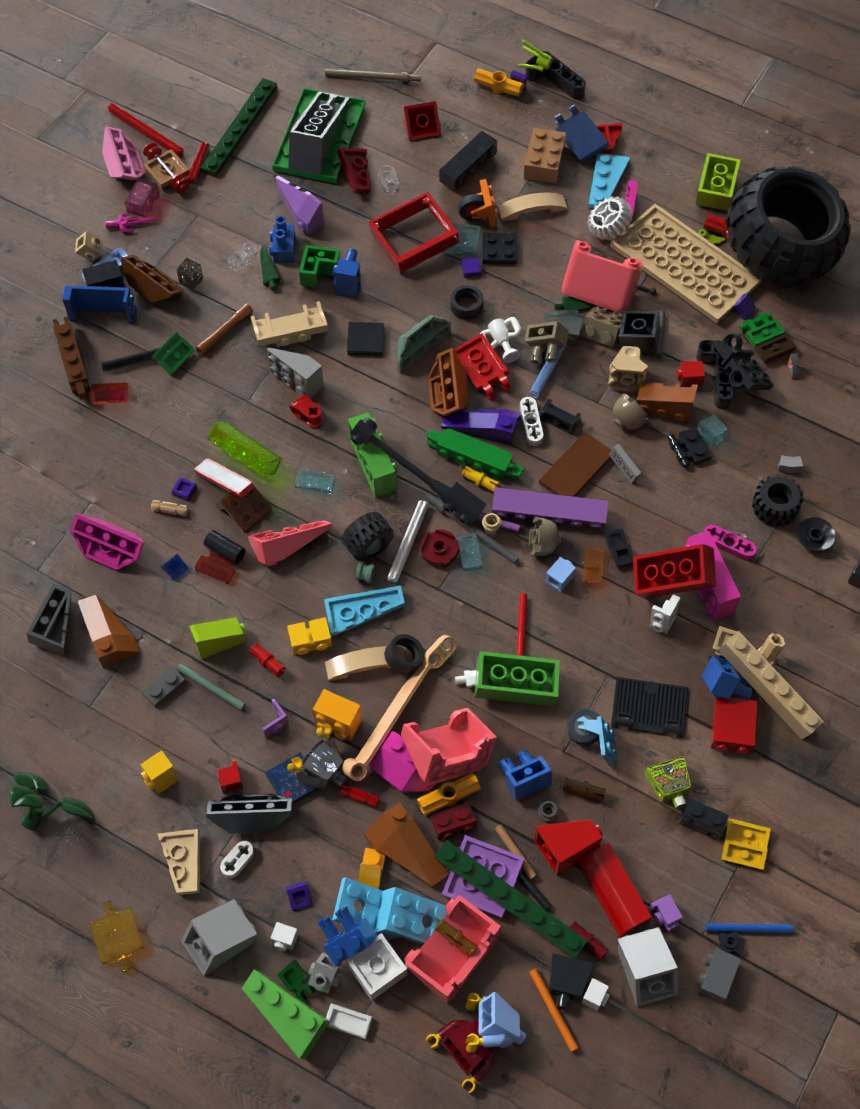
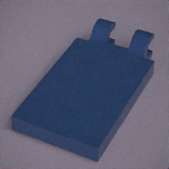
(581, 134)

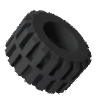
(781, 488)
(367, 536)

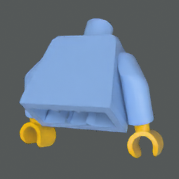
(497, 1022)

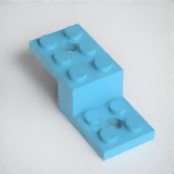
(390, 911)

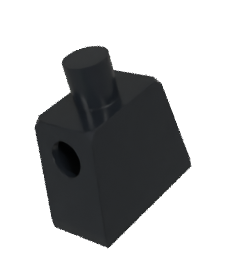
(568, 979)

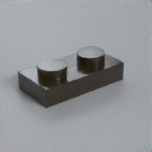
(775, 348)

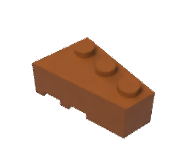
(667, 401)

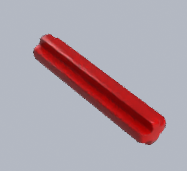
(198, 162)

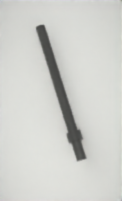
(470, 527)

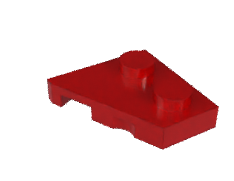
(611, 133)

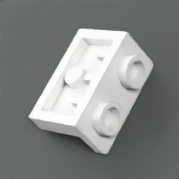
(663, 618)

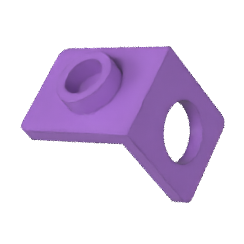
(278, 724)

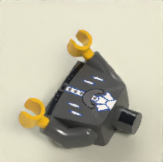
(321, 763)

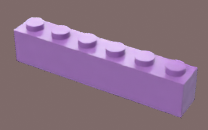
(550, 507)

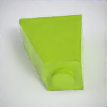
(217, 636)

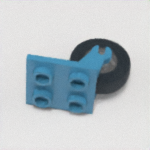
(588, 727)

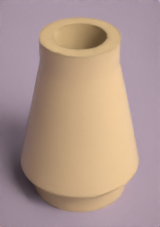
(491, 524)

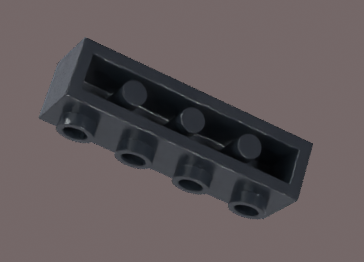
(468, 161)

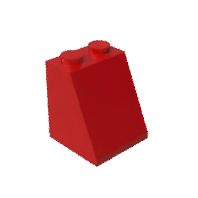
(567, 842)

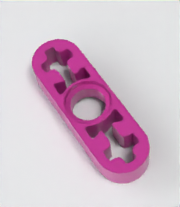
(737, 540)

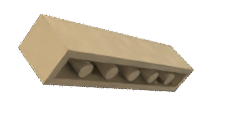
(770, 685)

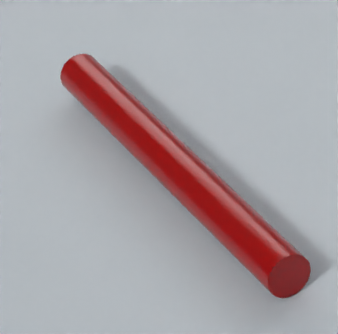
(521, 624)

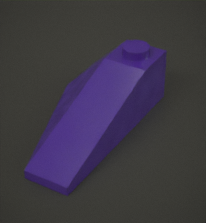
(488, 424)

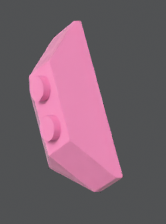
(121, 155)

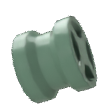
(365, 572)

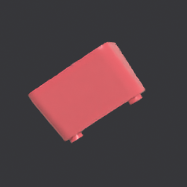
(601, 279)
(451, 749)
(445, 966)

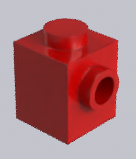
(690, 373)

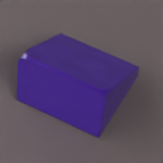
(299, 895)

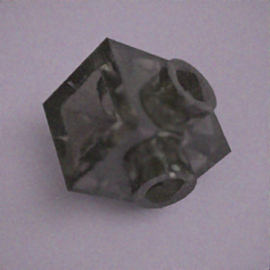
(189, 273)

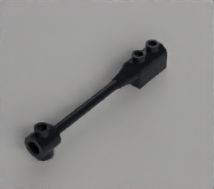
(454, 498)

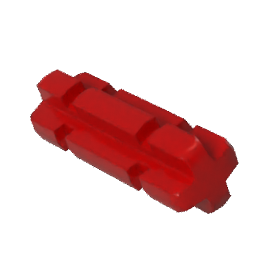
(359, 795)

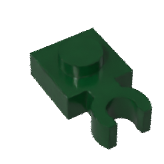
(294, 978)

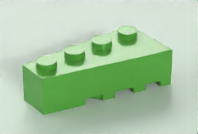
(290, 1017)

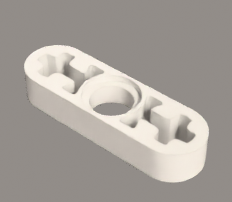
(529, 428)

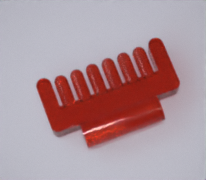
(218, 564)

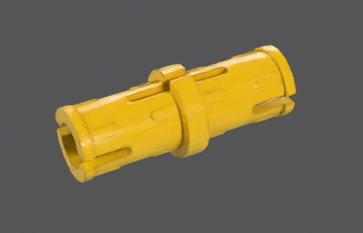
(480, 479)

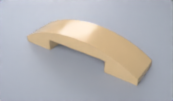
(531, 203)
(359, 661)

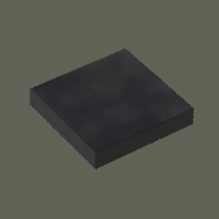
(365, 338)

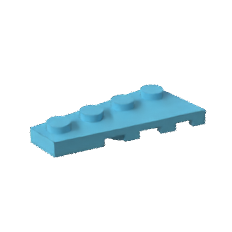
(606, 177)
(358, 608)

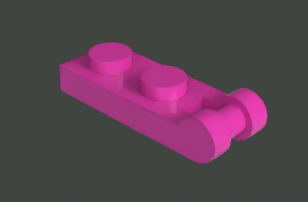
(631, 194)

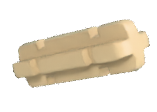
(170, 508)

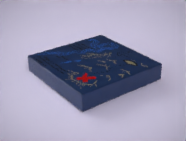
(286, 783)

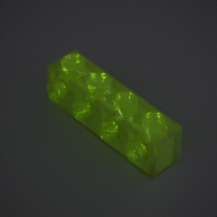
(244, 448)

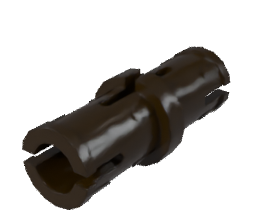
(584, 789)

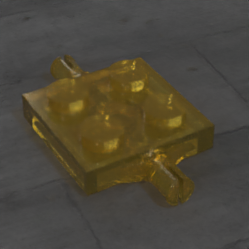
(116, 936)

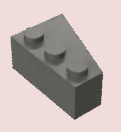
(51, 622)

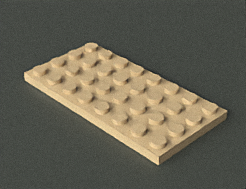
(686, 263)

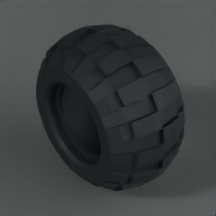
(806, 203)

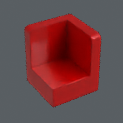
(230, 778)

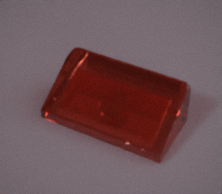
(109, 393)

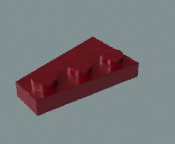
(355, 167)

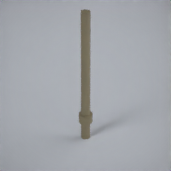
(404, 77)

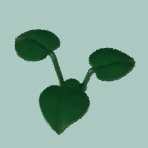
(23, 796)

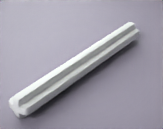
(407, 541)

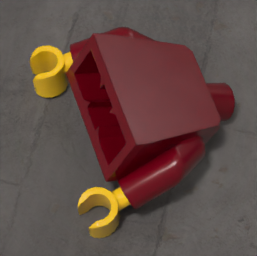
(454, 1038)

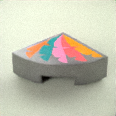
(792, 366)

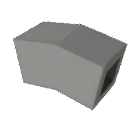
(790, 464)

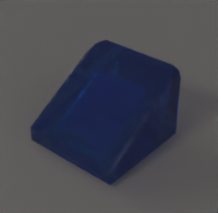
(174, 566)

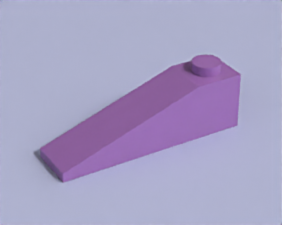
(303, 207)

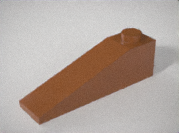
(109, 636)
(402, 841)

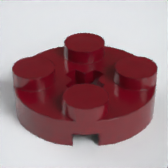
(439, 558)

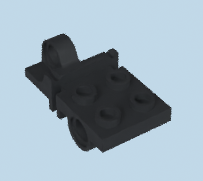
(745, 370)

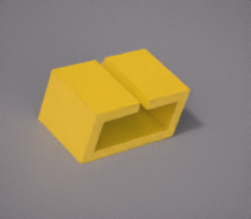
(309, 639)
(158, 773)

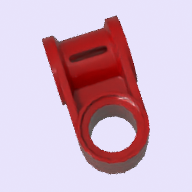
(307, 411)

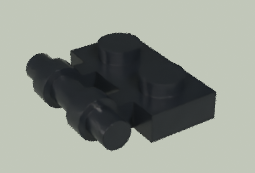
(694, 445)

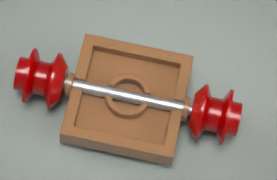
(166, 168)

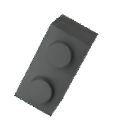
(718, 976)

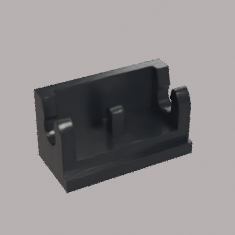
(559, 417)

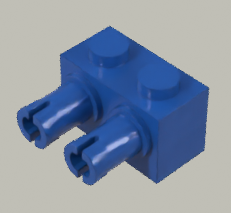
(283, 241)
(348, 275)
(724, 680)
(528, 777)
(351, 940)

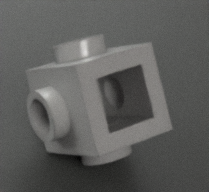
(324, 974)

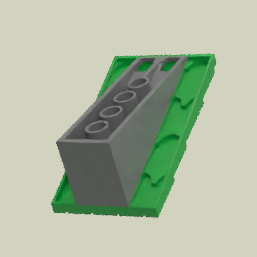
(315, 134)

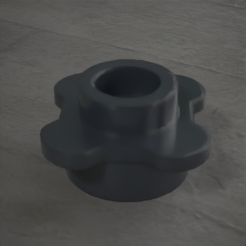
(733, 937)

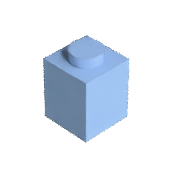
(560, 574)

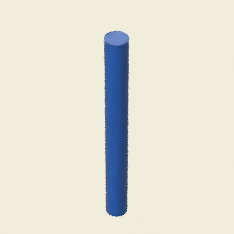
(749, 928)

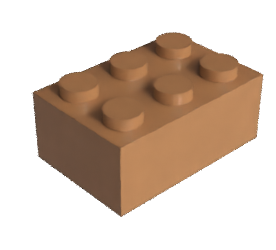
(544, 155)

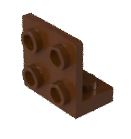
(245, 510)

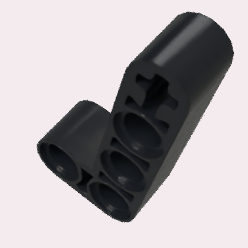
(559, 75)
(709, 355)

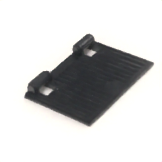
(649, 706)

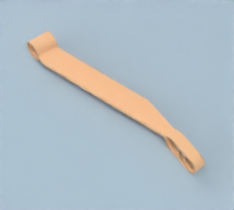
(396, 708)

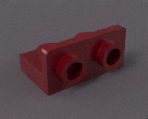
(453, 821)

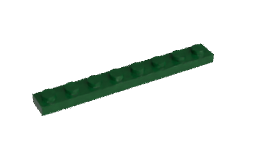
(238, 127)
(510, 899)

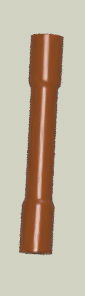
(209, 341)

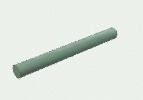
(211, 687)

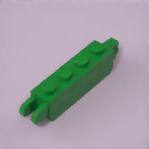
(474, 453)

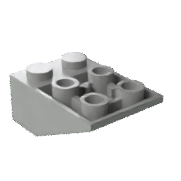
(296, 371)

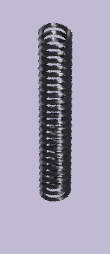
(127, 361)

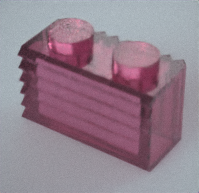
(142, 197)

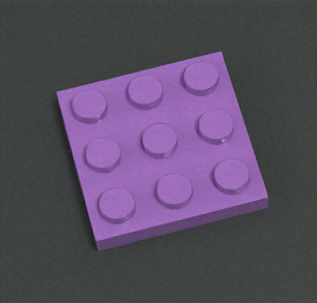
(498, 861)

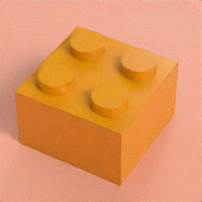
(338, 712)

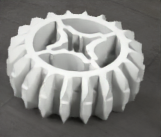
(610, 218)

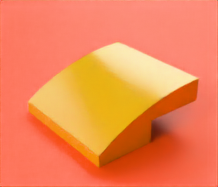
(745, 844)

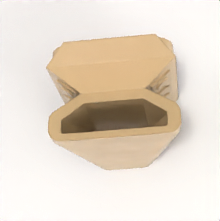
(627, 370)

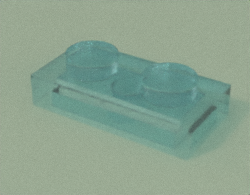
(315, 480)
(469, 552)

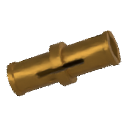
(455, 937)

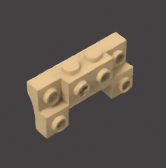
(290, 328)

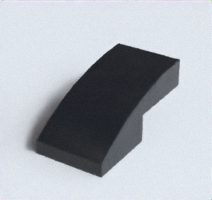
(618, 547)

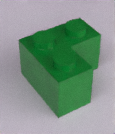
(316, 262)

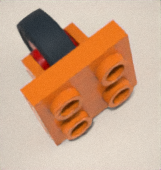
(479, 205)

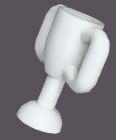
(501, 336)

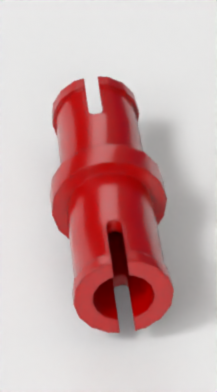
(267, 660)

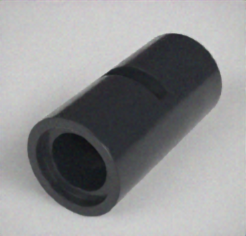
(224, 546)

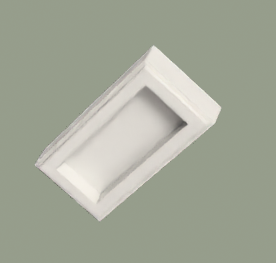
(349, 1021)

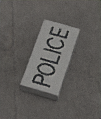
(624, 463)

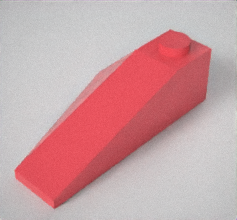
(279, 545)

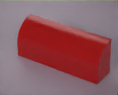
(614, 890)

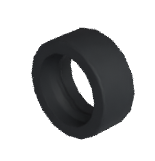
(466, 291)
(411, 644)

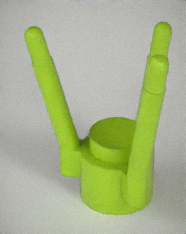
(543, 60)

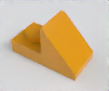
(371, 868)

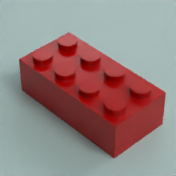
(674, 571)

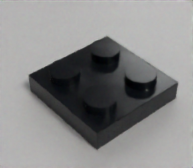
(499, 248)

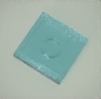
(468, 239)

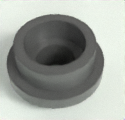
(551, 806)

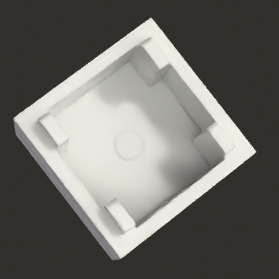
(377, 967)

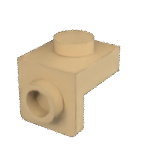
(722, 636)

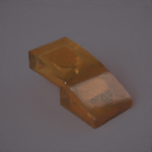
(593, 565)

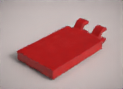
(482, 365)

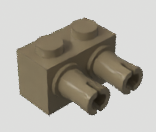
(546, 336)

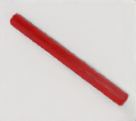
(145, 129)

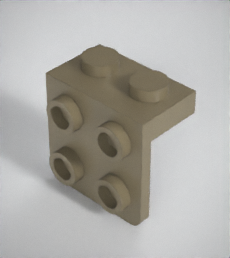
(602, 326)

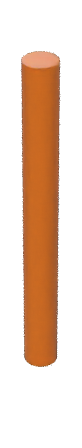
(553, 1010)

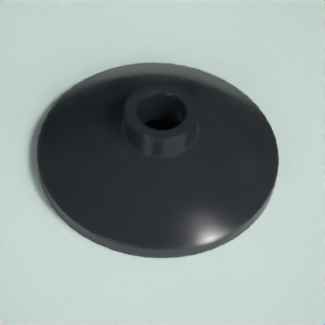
(816, 527)

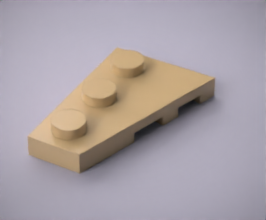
(183, 859)

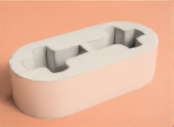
(240, 862)

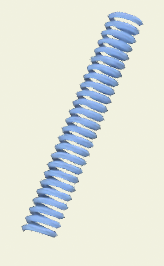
(549, 368)

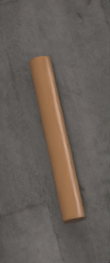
(513, 849)

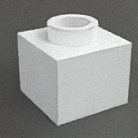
(284, 937)
(596, 995)

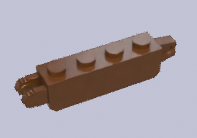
(71, 357)

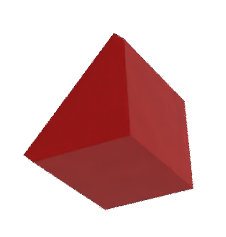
(421, 120)

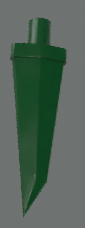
(269, 272)
(571, 303)

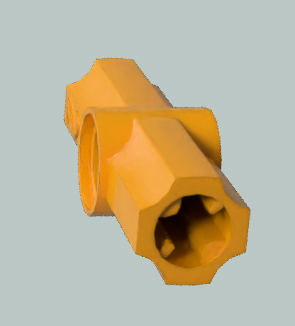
(498, 82)
(460, 788)

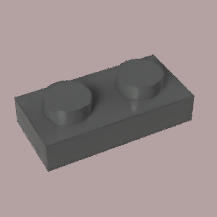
(163, 686)

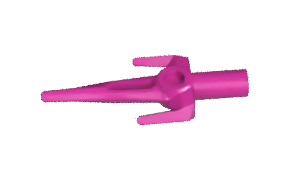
(123, 222)

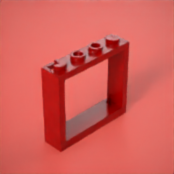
(424, 251)

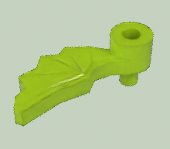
(713, 239)

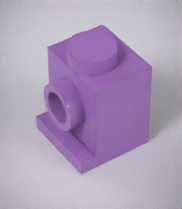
(666, 913)

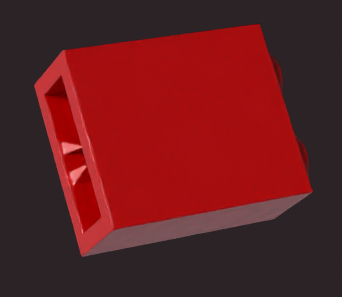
(734, 725)

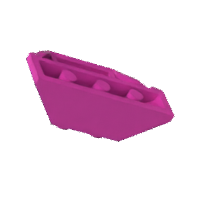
(106, 542)
(396, 766)

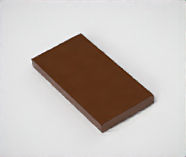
(576, 466)

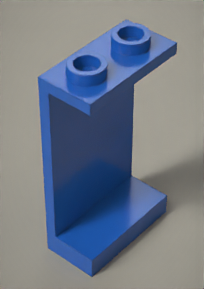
(98, 299)

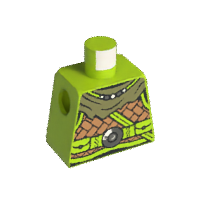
(670, 781)

